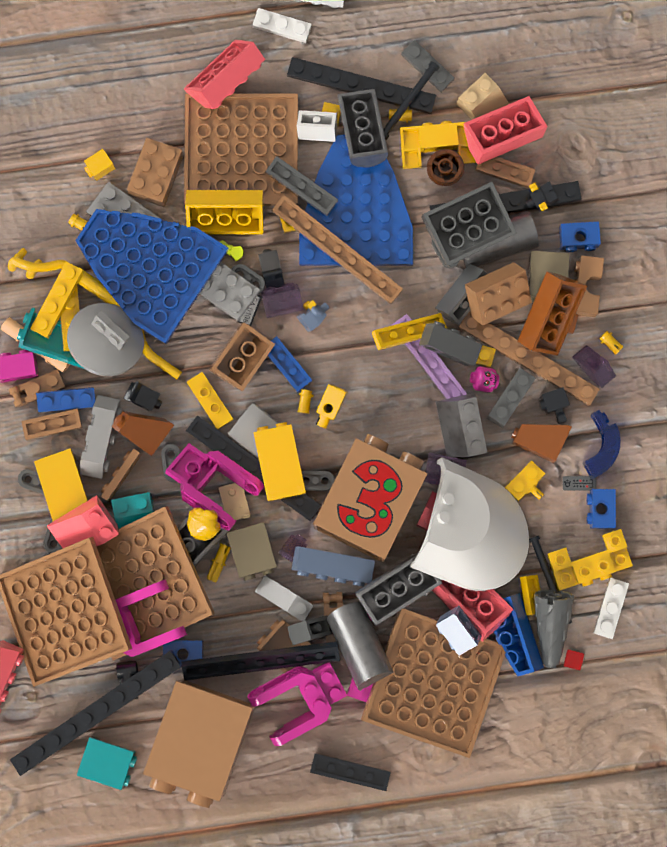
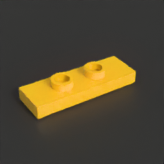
(209, 400)

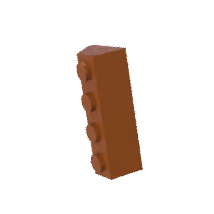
(552, 314)

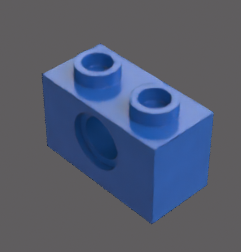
(589, 230)
(607, 498)
(194, 648)

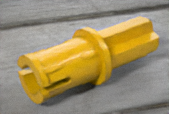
(218, 563)

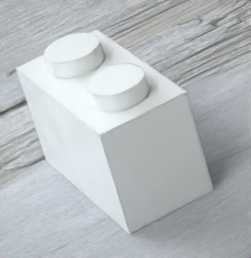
(317, 126)

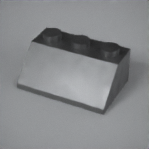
(461, 426)

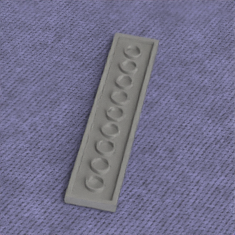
(223, 289)

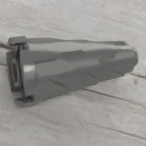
(553, 617)

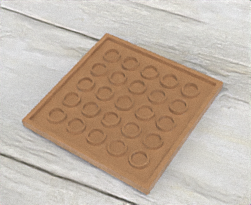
(239, 142)
(145, 555)
(63, 612)
(433, 689)

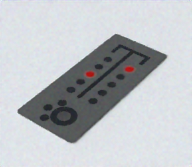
(578, 483)

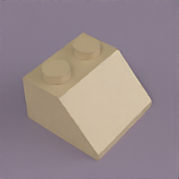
(481, 98)

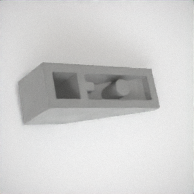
(284, 598)

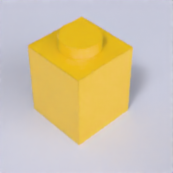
(98, 165)

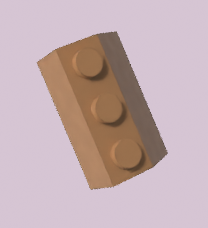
(242, 356)

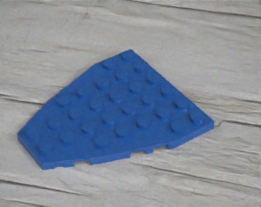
(367, 213)
(150, 266)

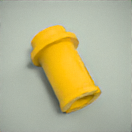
(407, 116)
(77, 221)
(610, 342)
(305, 401)

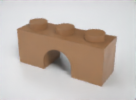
(588, 269)

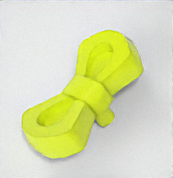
(236, 252)

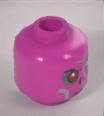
(484, 379)

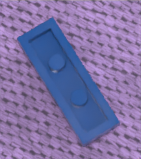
(288, 366)
(65, 399)

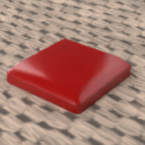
(573, 659)

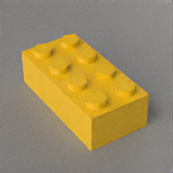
(225, 211)

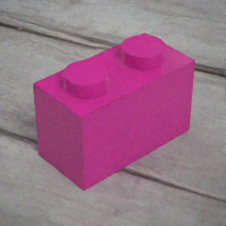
(18, 366)

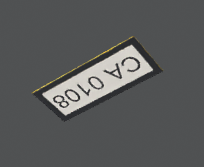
(250, 313)

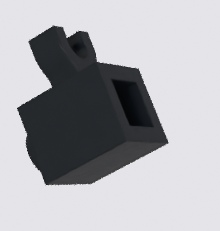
(555, 402)

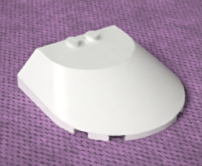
(474, 532)

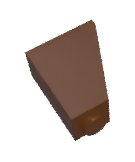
(142, 430)
(541, 440)

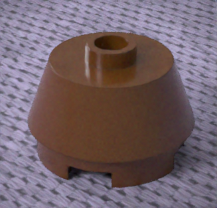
(445, 167)

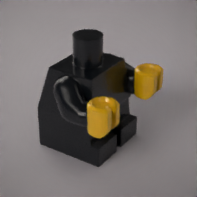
(542, 196)

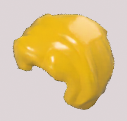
(203, 524)

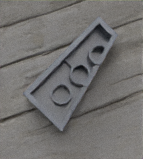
(333, 565)

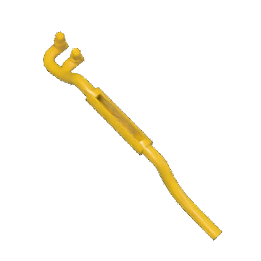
(93, 286)

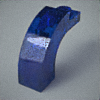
(609, 449)

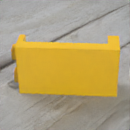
(279, 461)
(61, 483)

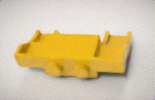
(431, 139)
(586, 569)

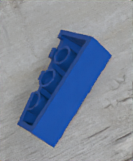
(518, 639)

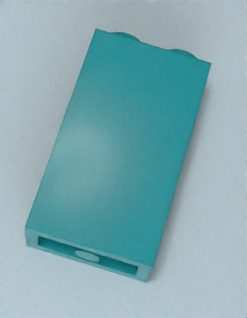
(41, 345)

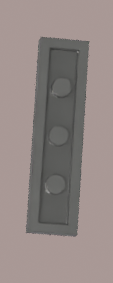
(301, 186)

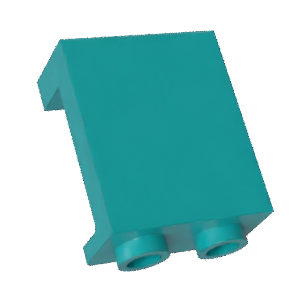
(107, 763)

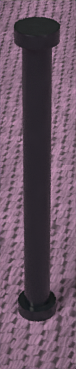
(409, 99)
(544, 565)

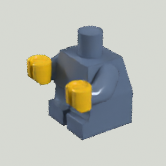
(314, 315)

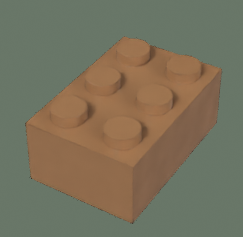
(155, 172)
(498, 293)

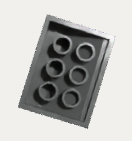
(469, 224)

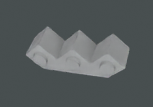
(100, 437)

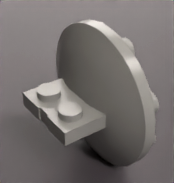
(104, 340)

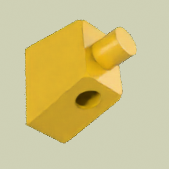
(335, 397)

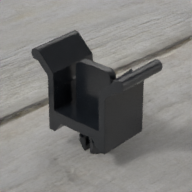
(271, 268)
(143, 396)

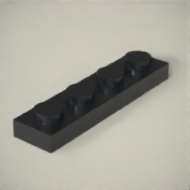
(350, 772)

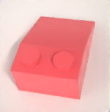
(83, 522)

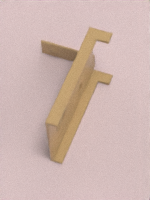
(234, 501)

